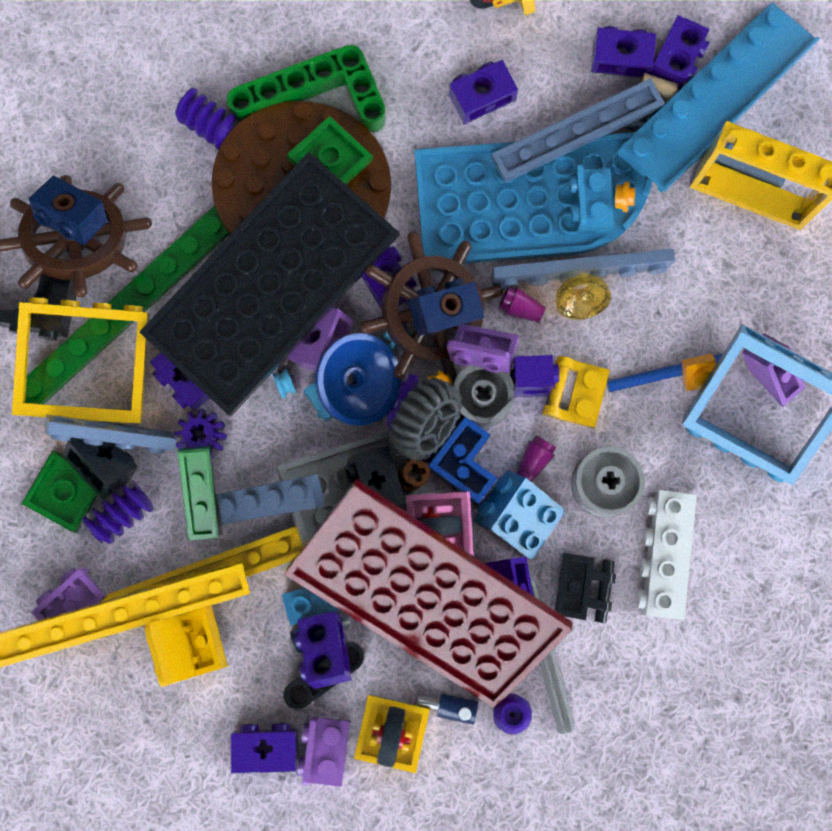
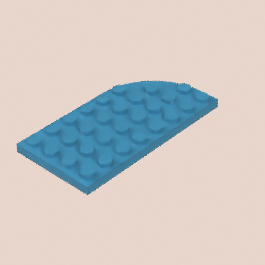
(517, 220)

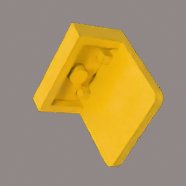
(185, 646)

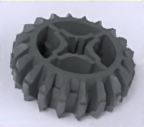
(425, 419)

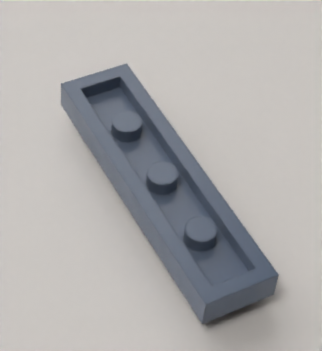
(98, 432)
(271, 499)

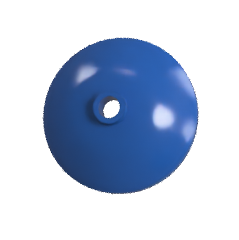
(373, 384)

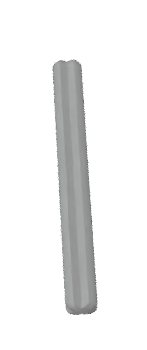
(555, 687)

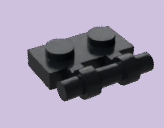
(575, 587)

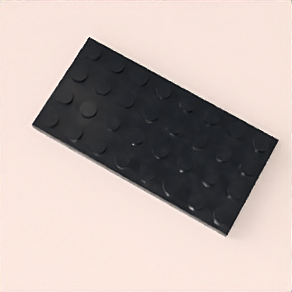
(269, 284)

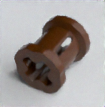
(412, 484)

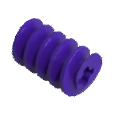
(203, 119)
(118, 513)

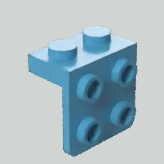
(519, 513)

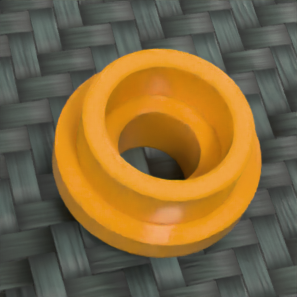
(624, 196)

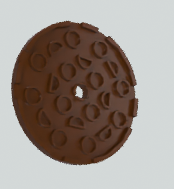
(256, 161)

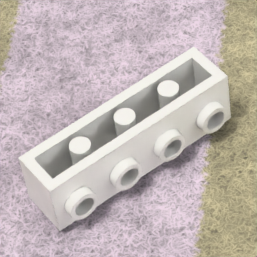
(667, 555)

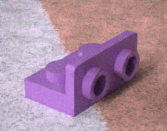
(74, 593)
(324, 752)

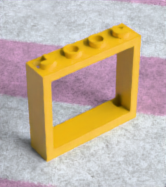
(771, 157)
(73, 309)

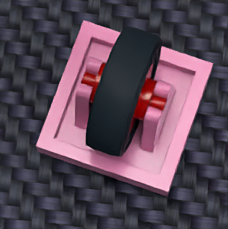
(445, 514)

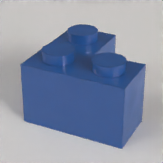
(456, 465)

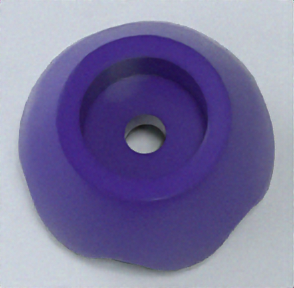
(510, 704)

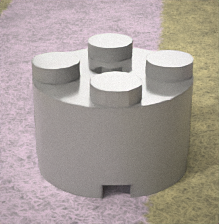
(500, 395)

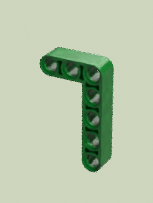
(314, 85)

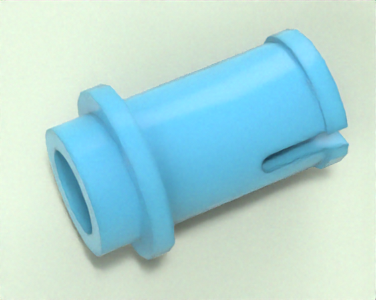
(312, 395)

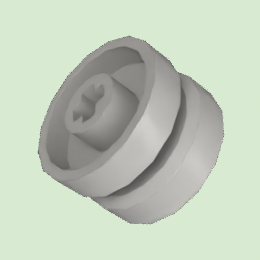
(623, 473)

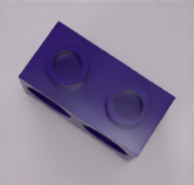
(677, 52)
(330, 647)

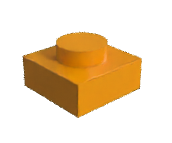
(697, 370)

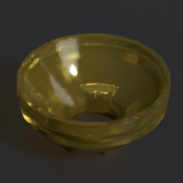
(583, 302)

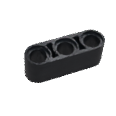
(313, 694)

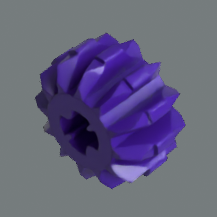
(202, 421)

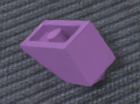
(777, 381)

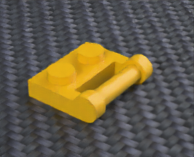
(585, 396)

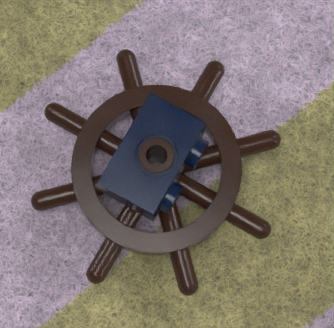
(75, 220)
(432, 310)

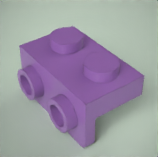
(483, 348)

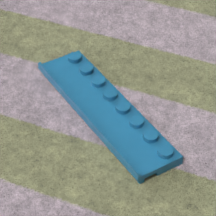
(717, 94)

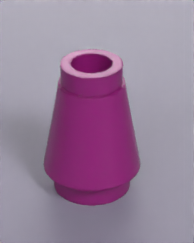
(521, 305)
(535, 458)

